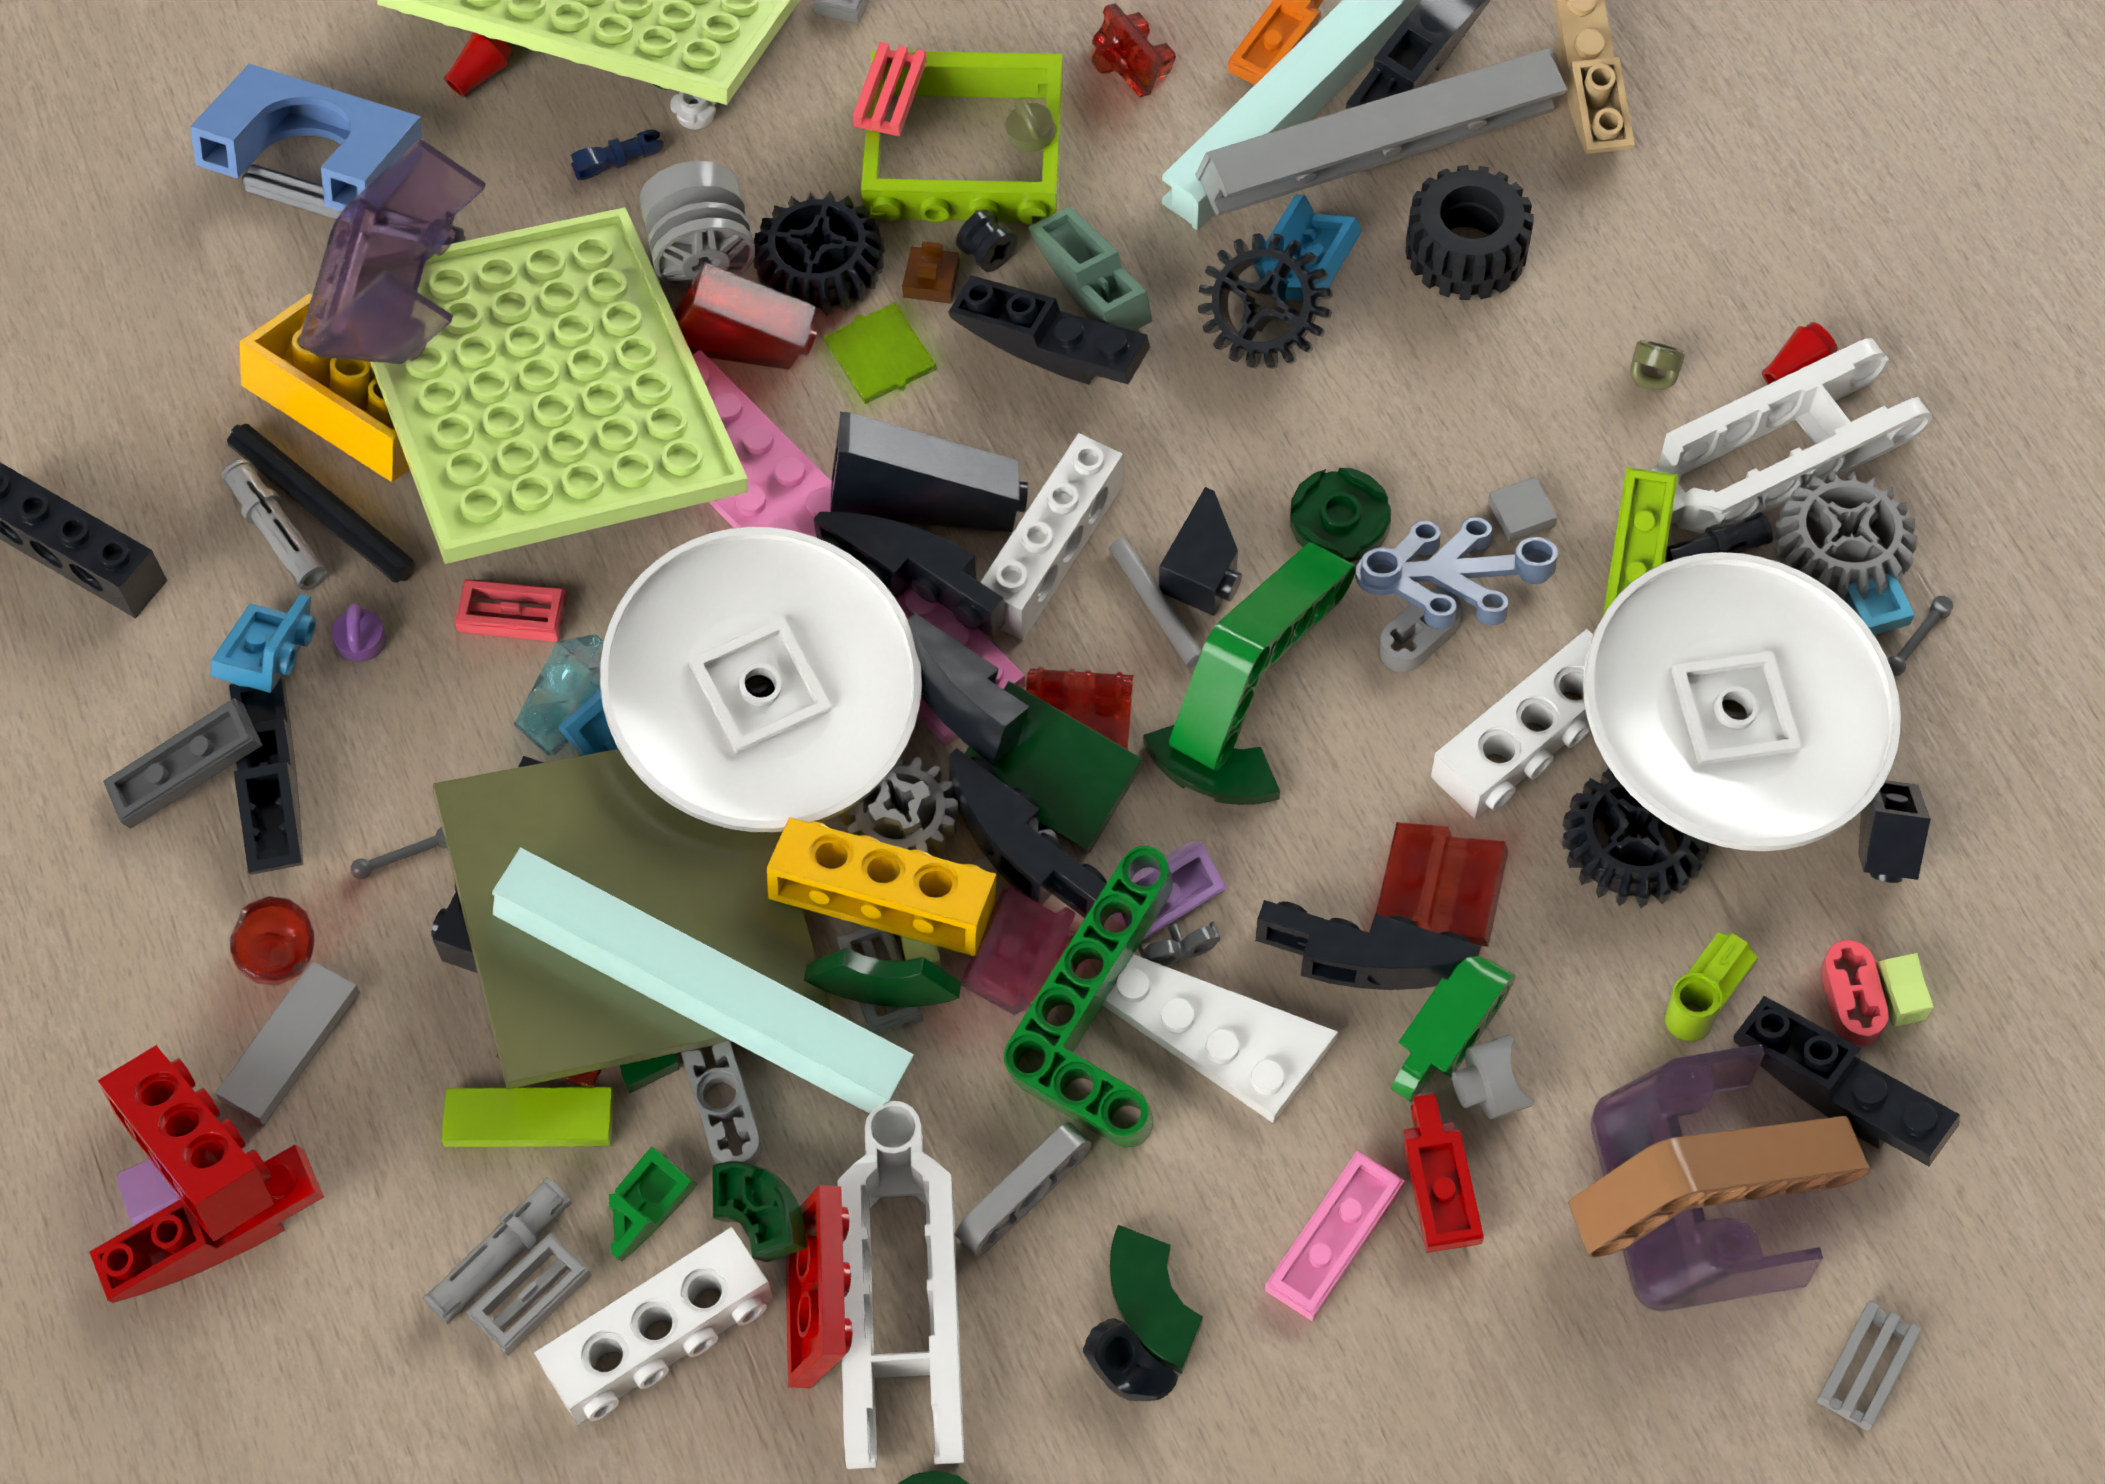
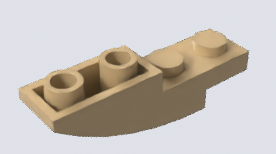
(1592, 76)

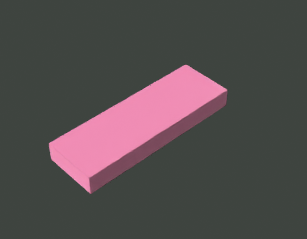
(1334, 1236)

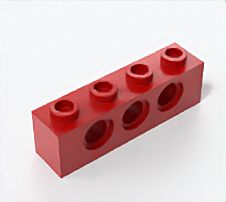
(187, 1141)

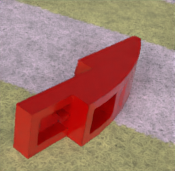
(176, 1246)

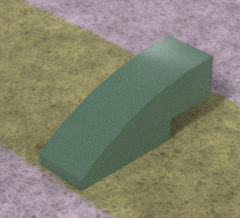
(1091, 270)

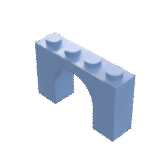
(272, 106)

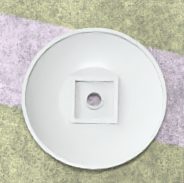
(776, 610)
(1780, 646)

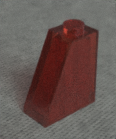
(744, 320)

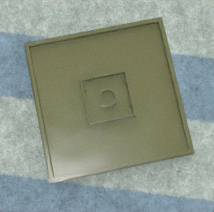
(617, 834)

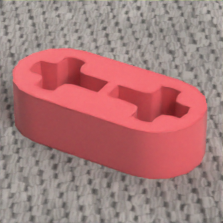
(1865, 989)

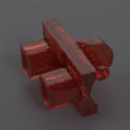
(1124, 48)

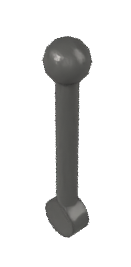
(1940, 608)
(362, 868)

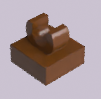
(931, 273)

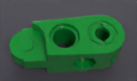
(1451, 1022)

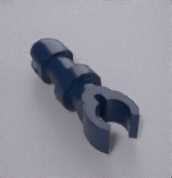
(594, 160)

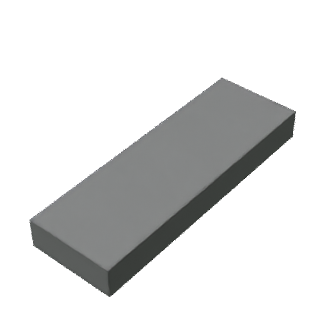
(287, 1042)

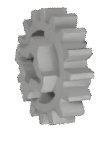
(914, 794)

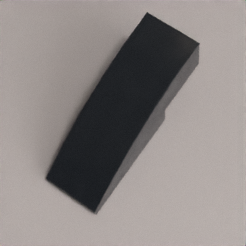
(964, 692)

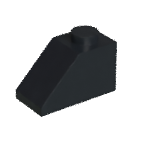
(1202, 559)
(1894, 833)

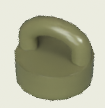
(1030, 126)
(1657, 356)

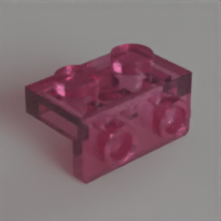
(1017, 951)

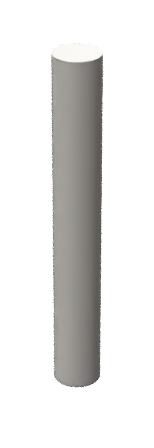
(1156, 601)

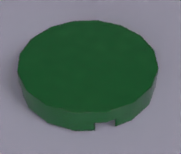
(1341, 512)

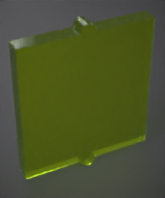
(880, 353)

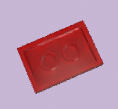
(816, 1291)

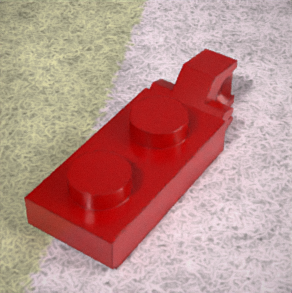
(1440, 1180)

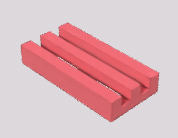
(897, 60)
(511, 618)

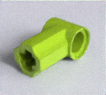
(1708, 985)

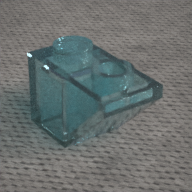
(561, 688)

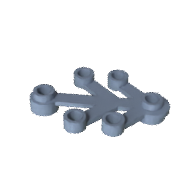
(1391, 570)

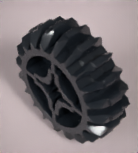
(830, 251)
(1275, 280)
(1655, 867)

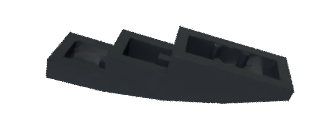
(269, 784)

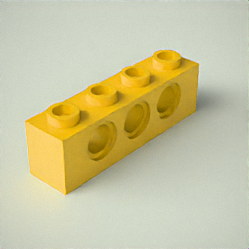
(852, 891)

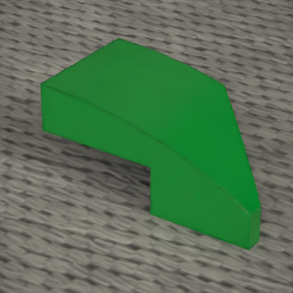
(646, 1200)

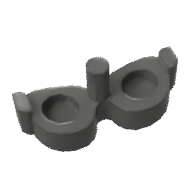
(1179, 948)

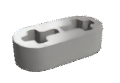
(1426, 639)

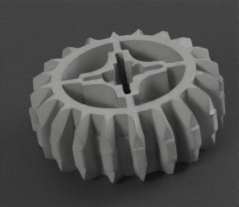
(1839, 511)

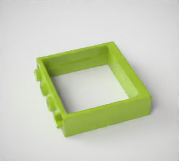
(957, 200)

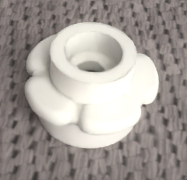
(692, 115)

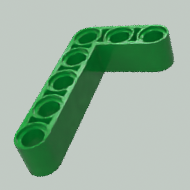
(1248, 644)
(1087, 997)

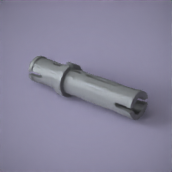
(264, 509)
(507, 1241)

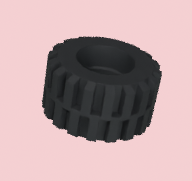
(1473, 201)

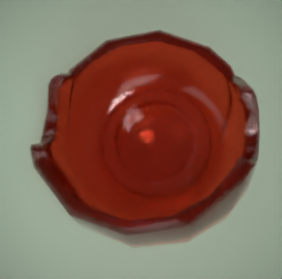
(272, 941)

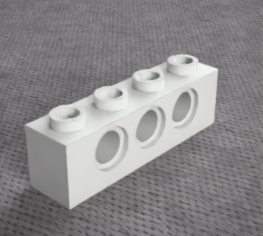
(1054, 531)
(1483, 784)
(668, 1296)

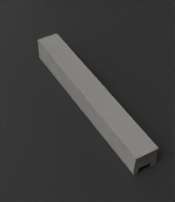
(1380, 132)

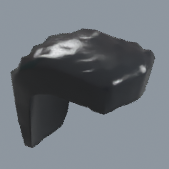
(1126, 1364)

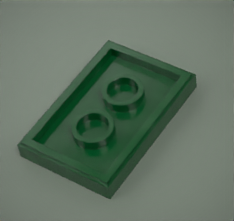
(1066, 770)

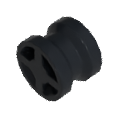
(986, 240)

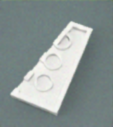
(1227, 1037)

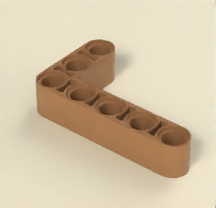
(1713, 1172)

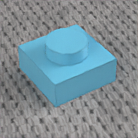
(1882, 611)

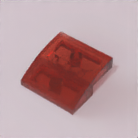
(1443, 880)

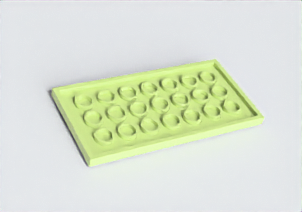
(675, 44)

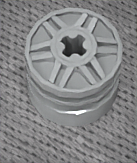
(694, 219)

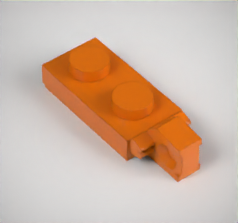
(1273, 37)

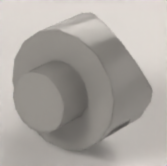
(1490, 1079)

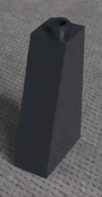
(922, 478)

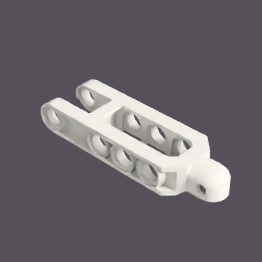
(1803, 397)
(895, 1168)

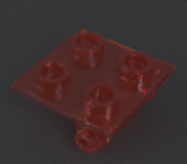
(1091, 698)

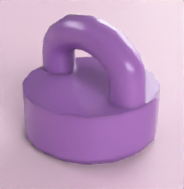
(358, 634)

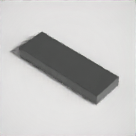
(182, 763)

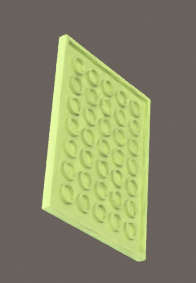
(554, 392)

